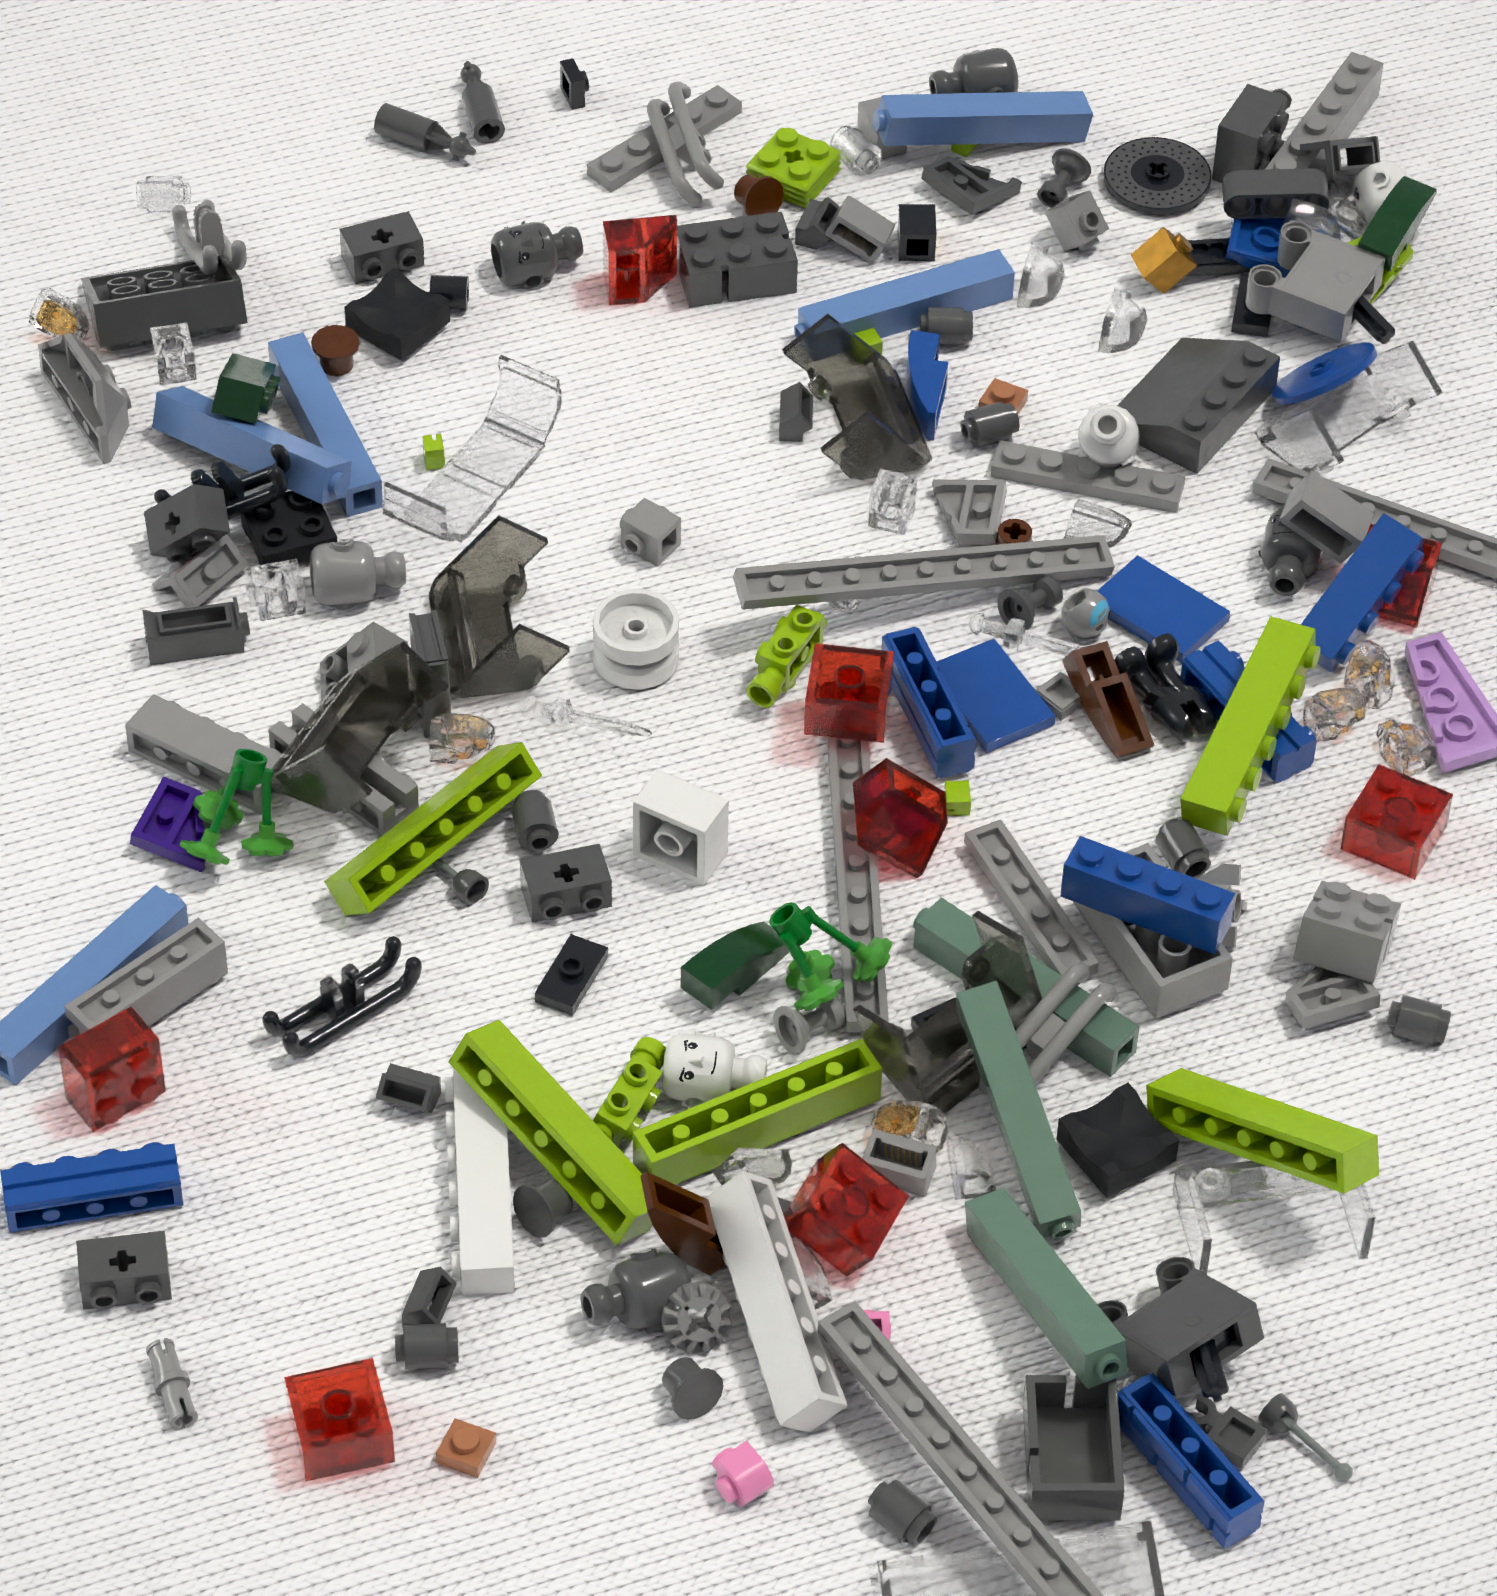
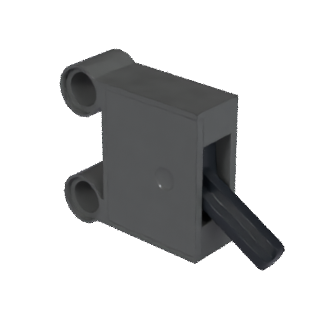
(1187, 1329)

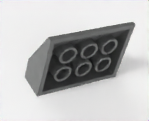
(135, 300)
(1200, 397)

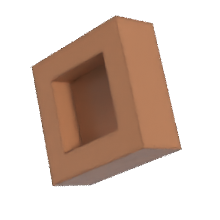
(1006, 393)
(466, 1448)

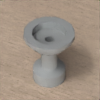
(794, 1027)

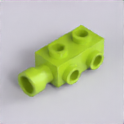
(785, 655)
(632, 1092)

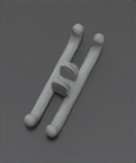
(683, 142)
(209, 238)
(1048, 1034)

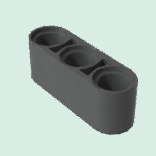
(1270, 191)

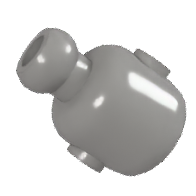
(349, 573)

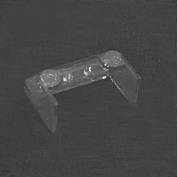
(1317, 429)
(1243, 1180)

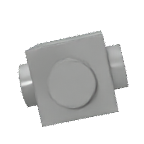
(1077, 221)
(650, 531)

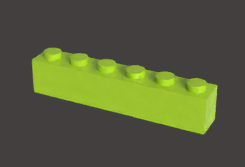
(1250, 726)
(433, 829)
(759, 1113)
(554, 1129)
(1264, 1130)

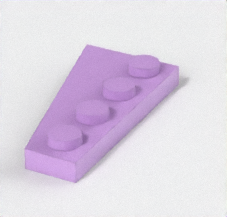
(1452, 704)

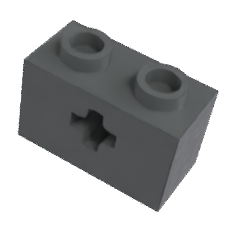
(380, 245)
(186, 522)
(565, 883)
(123, 1270)

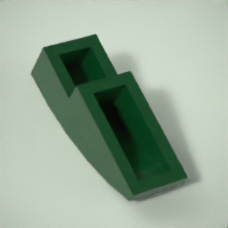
(1397, 220)
(732, 963)

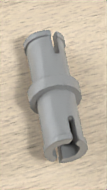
(172, 1383)

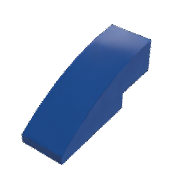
(926, 380)

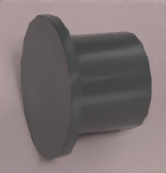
(541, 1206)
(692, 1388)

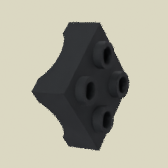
(397, 315)
(287, 529)
(1117, 1141)

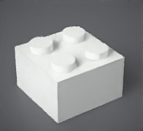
(680, 827)

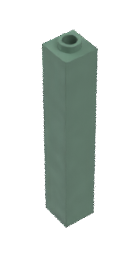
(951, 937)
(1018, 1111)
(1046, 1288)

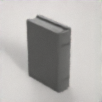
(429, 644)

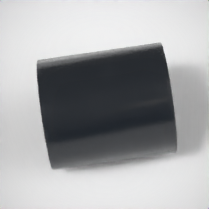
(452, 287)

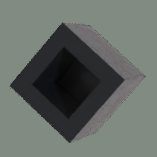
(916, 232)

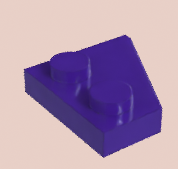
(169, 820)

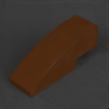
(1108, 699)
(683, 1223)

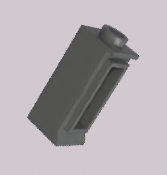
(1359, 152)
(195, 632)

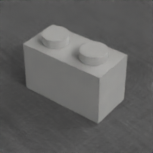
(1326, 517)

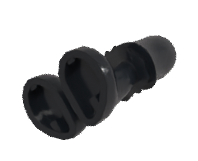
(1173, 703)

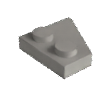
(972, 508)
(1329, 997)

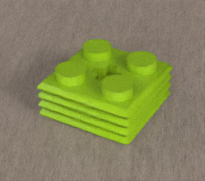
(797, 163)

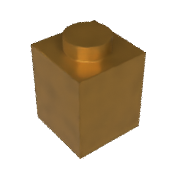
(1164, 259)

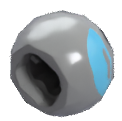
(1085, 613)

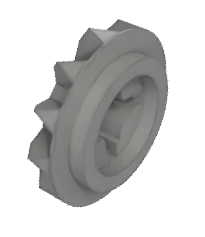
(676, 1319)

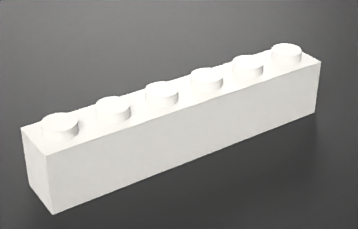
(479, 1193)
(776, 1302)

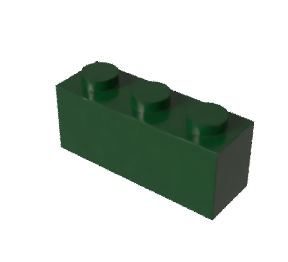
(245, 388)

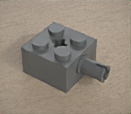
(1251, 131)

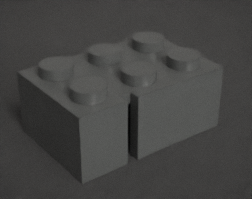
(751, 249)
(1072, 1451)

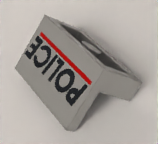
(203, 572)

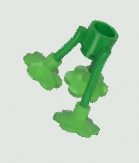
(222, 811)
(811, 970)

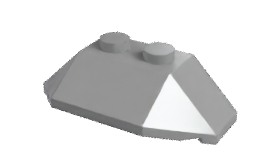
(87, 392)

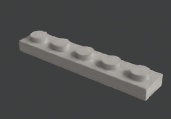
(642, 150)
(1085, 477)
(1028, 898)

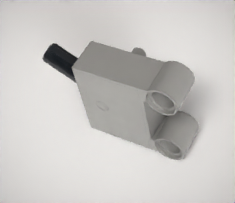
(1325, 287)

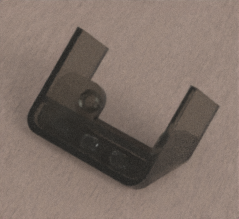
(867, 399)
(476, 619)
(351, 727)
(936, 1059)

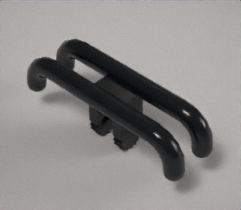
(235, 487)
(345, 1001)

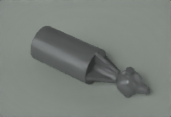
(481, 106)
(419, 132)

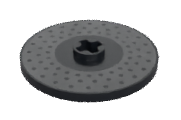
(1157, 175)

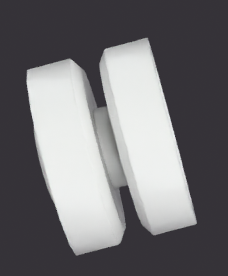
(636, 639)

